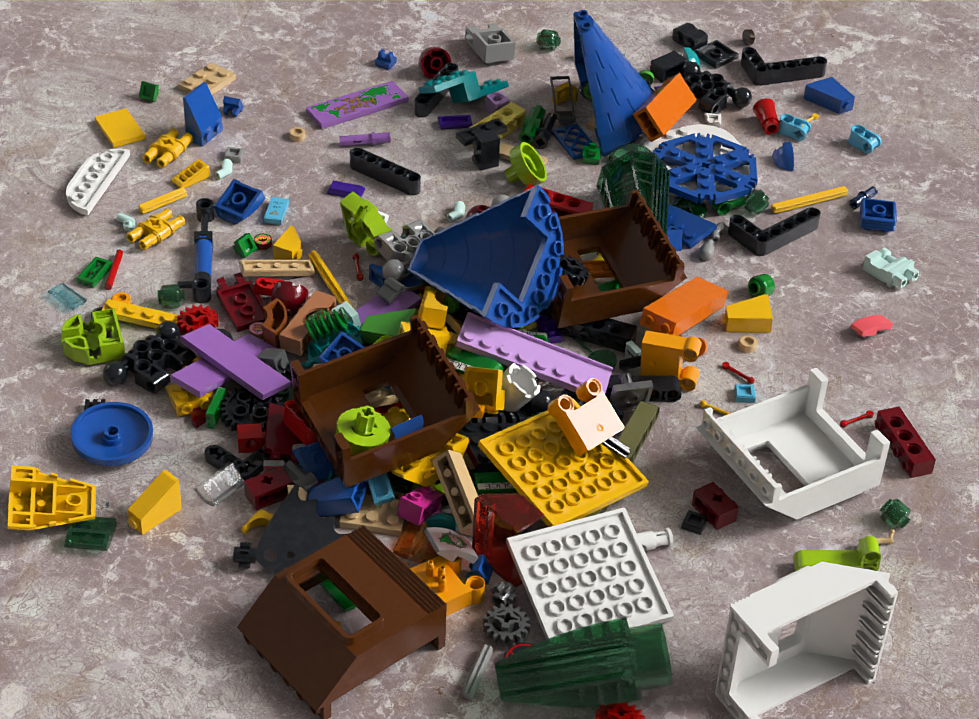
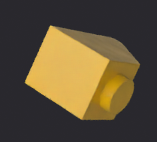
(288, 246)

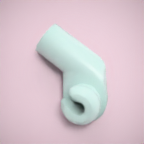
(226, 169)
(458, 212)
(128, 222)

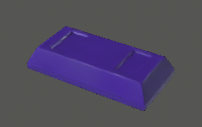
(455, 122)
(343, 189)

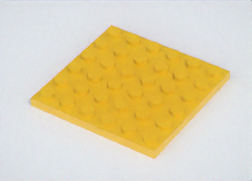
(552, 476)

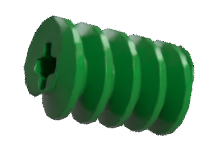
(327, 325)

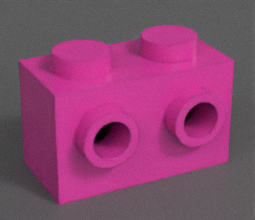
(420, 504)

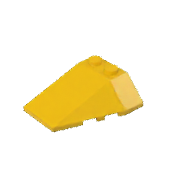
(423, 470)
(46, 500)

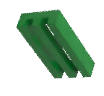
(97, 273)
(213, 411)

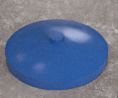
(112, 433)

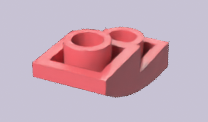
(869, 325)

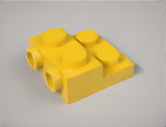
(486, 387)
(184, 401)

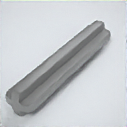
(477, 672)

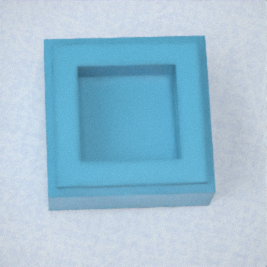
(744, 393)

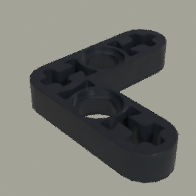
(241, 465)

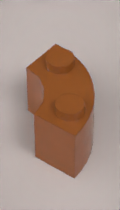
(275, 321)

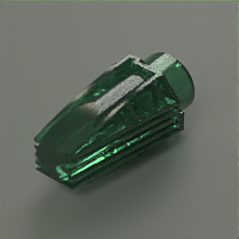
(631, 169)
(587, 666)

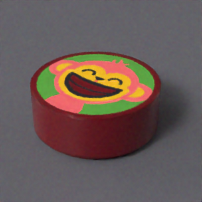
(263, 241)

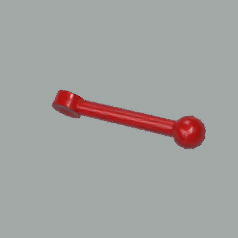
(359, 276)
(725, 365)
(869, 414)

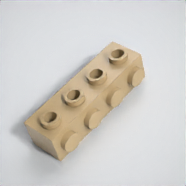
(457, 488)

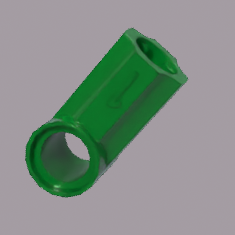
(724, 207)

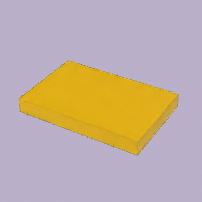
(119, 128)

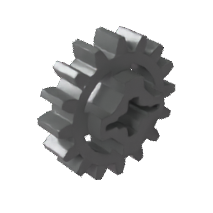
(506, 624)

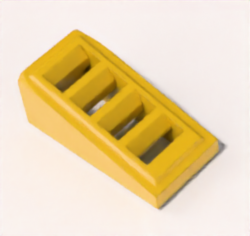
(192, 174)

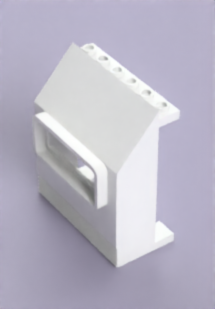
(806, 443)
(839, 628)

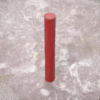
(113, 270)

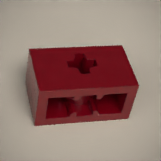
(267, 488)
(715, 504)

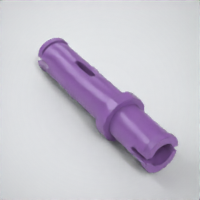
(372, 138)

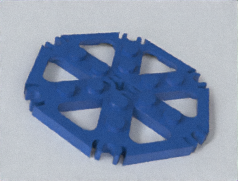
(708, 169)

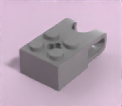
(491, 43)

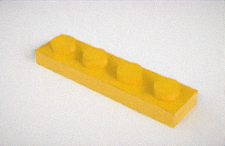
(138, 314)

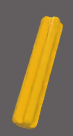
(162, 200)

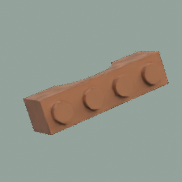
(296, 336)

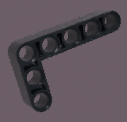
(782, 71)
(776, 236)

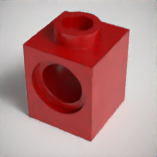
(250, 437)

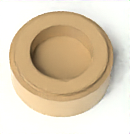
(297, 134)
(747, 344)

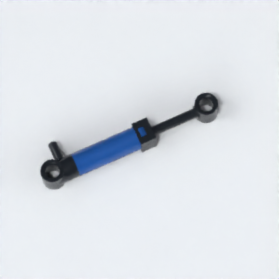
(202, 254)

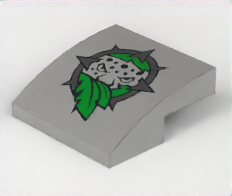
(450, 544)

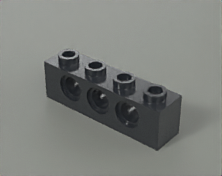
(604, 332)

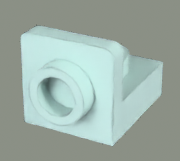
(351, 315)

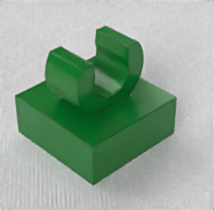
(149, 91)
(591, 154)
(244, 245)

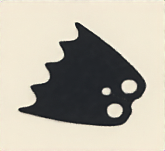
(295, 529)

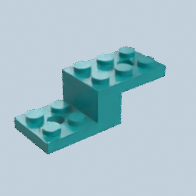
(463, 86)

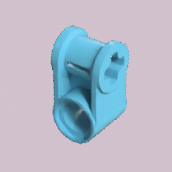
(791, 127)
(863, 139)

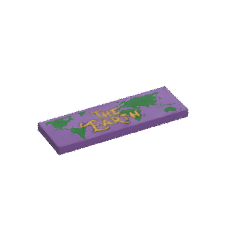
(357, 104)

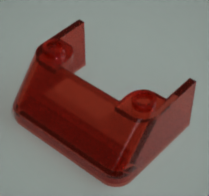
(494, 521)

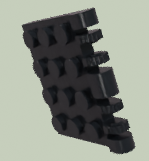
(483, 428)

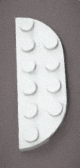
(94, 178)

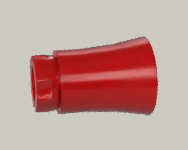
(767, 115)

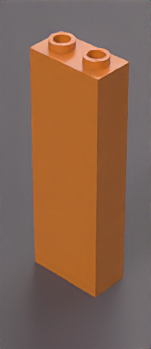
(664, 107)
(684, 307)

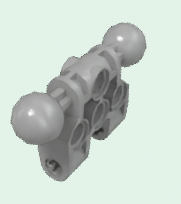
(398, 250)

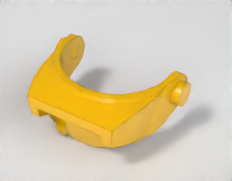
(259, 518)

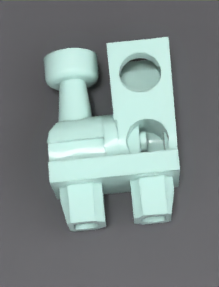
(890, 269)

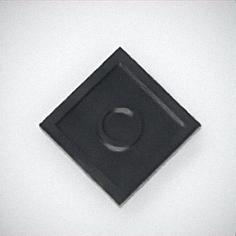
(716, 54)

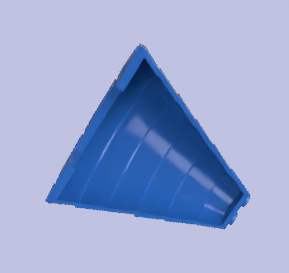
(613, 84)
(498, 259)

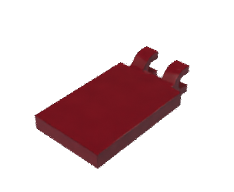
(240, 302)
(278, 436)

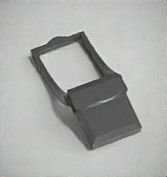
(563, 116)
(393, 288)

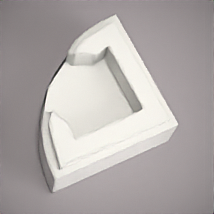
(713, 119)

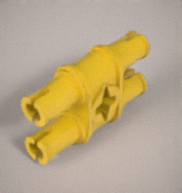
(167, 148)
(155, 229)

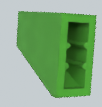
(384, 324)

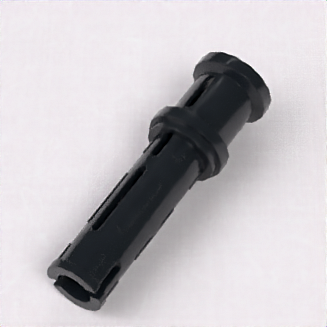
(544, 134)

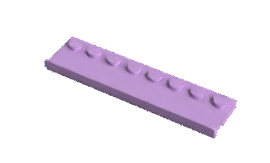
(543, 358)

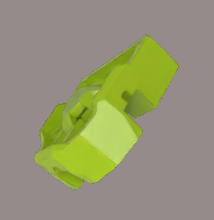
(365, 222)
(75, 332)

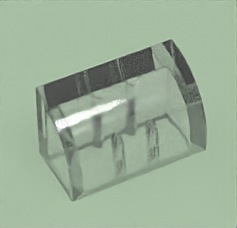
(219, 485)

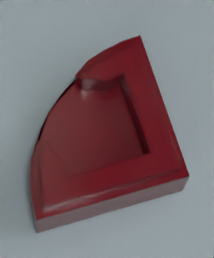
(198, 417)

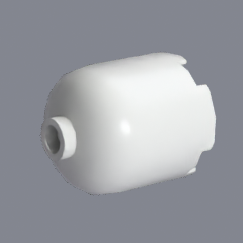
(518, 387)

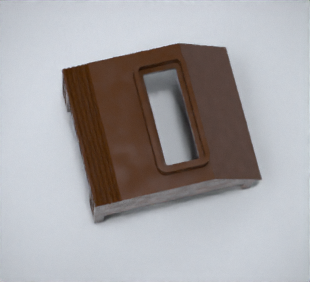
(634, 250)
(419, 379)
(313, 649)

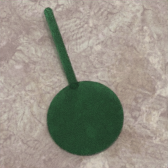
(603, 356)

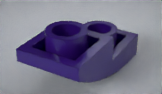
(546, 324)

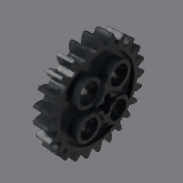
(239, 405)

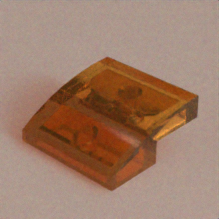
(414, 544)

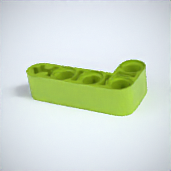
(865, 557)

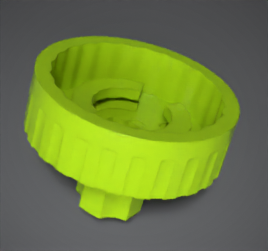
(526, 165)
(365, 423)

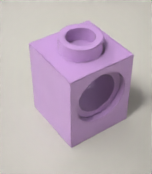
(495, 101)

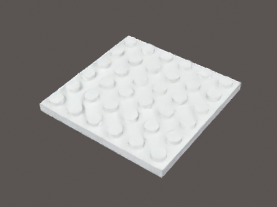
(588, 574)

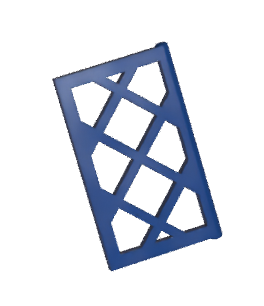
(567, 130)

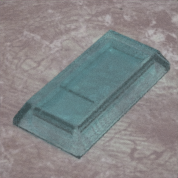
(67, 296)

